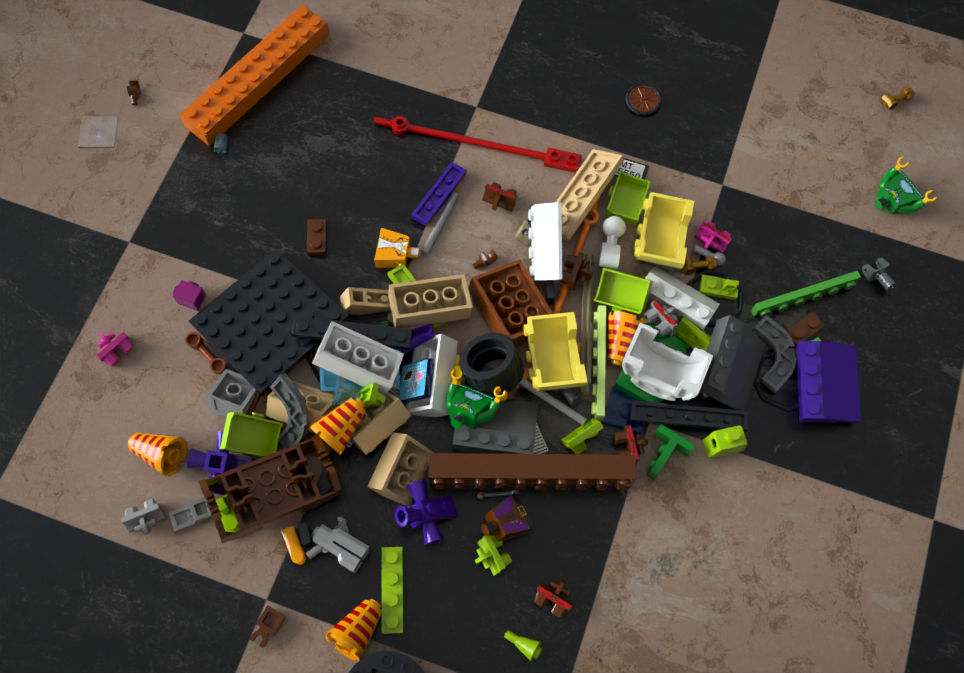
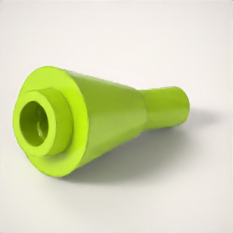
(529, 647)

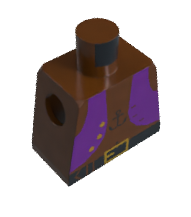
(507, 520)

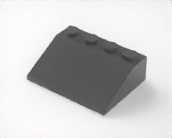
(734, 362)
(507, 433)

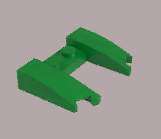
(623, 382)

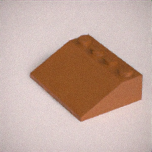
(507, 299)

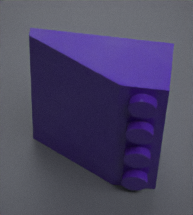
(827, 382)

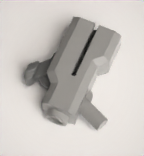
(340, 544)

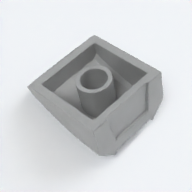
(230, 394)

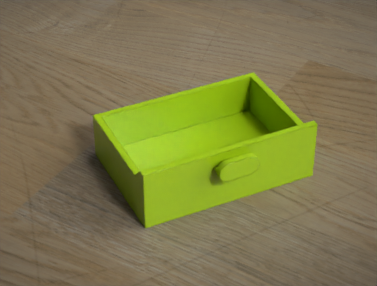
(627, 198)
(623, 291)
(250, 434)

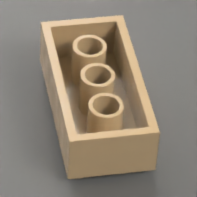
(430, 301)

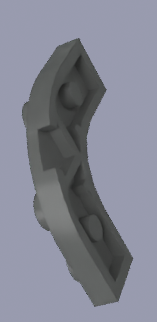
(784, 353)
(296, 409)

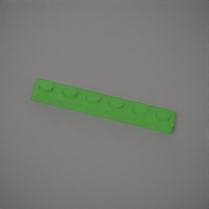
(800, 296)

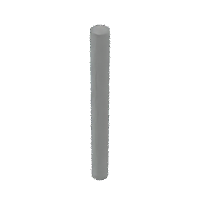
(439, 224)
(553, 401)

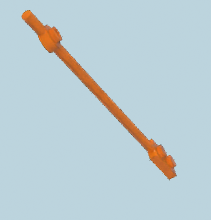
(594, 215)

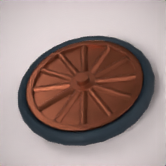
(643, 99)

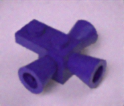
(216, 461)
(425, 512)

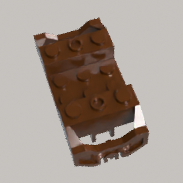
(270, 488)

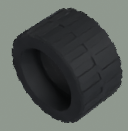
(489, 348)

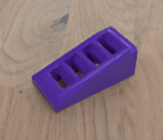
(419, 336)

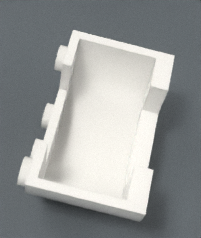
(662, 369)

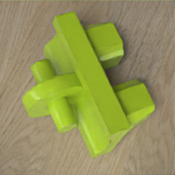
(489, 555)

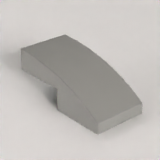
(189, 515)

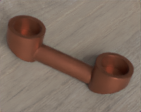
(196, 342)

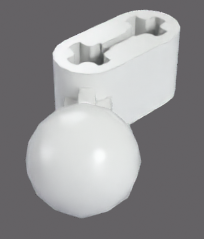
(610, 252)

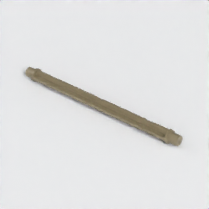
(587, 321)

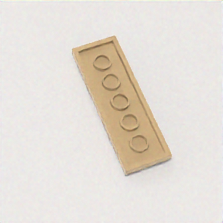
(586, 188)

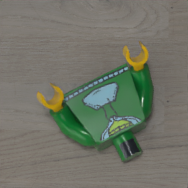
(899, 193)
(469, 405)

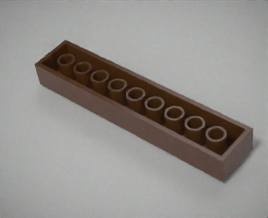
(531, 470)

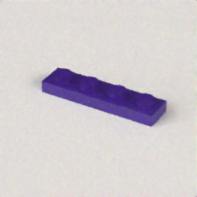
(438, 194)

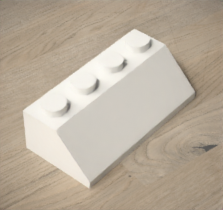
(546, 241)
(688, 301)
(443, 352)
(358, 358)

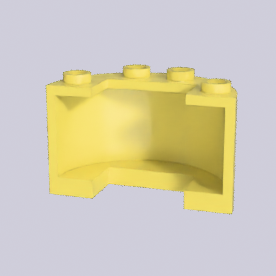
(664, 230)
(554, 352)

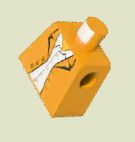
(394, 249)

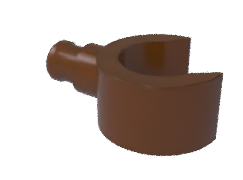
(134, 91)
(485, 259)

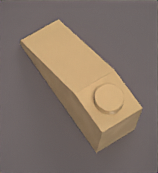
(364, 301)

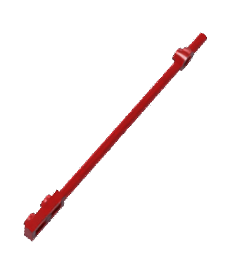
(552, 158)

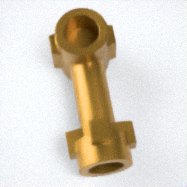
(892, 101)
(690, 266)

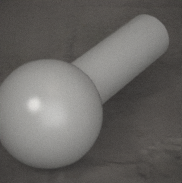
(720, 257)

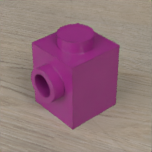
(189, 295)

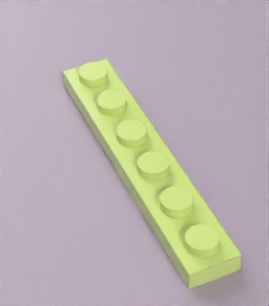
(598, 369)

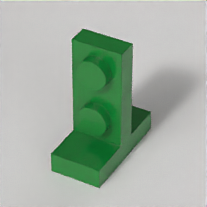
(672, 441)

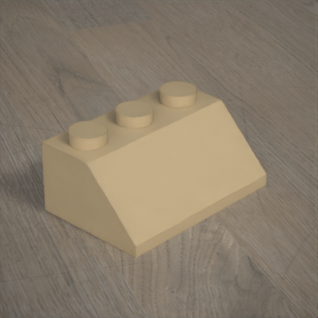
(317, 401)
(379, 423)
(399, 466)

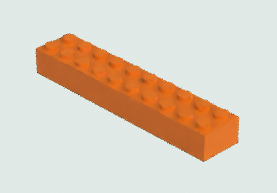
(255, 74)

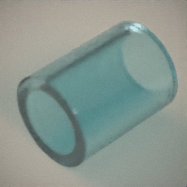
(220, 143)

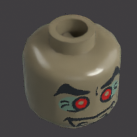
(522, 232)

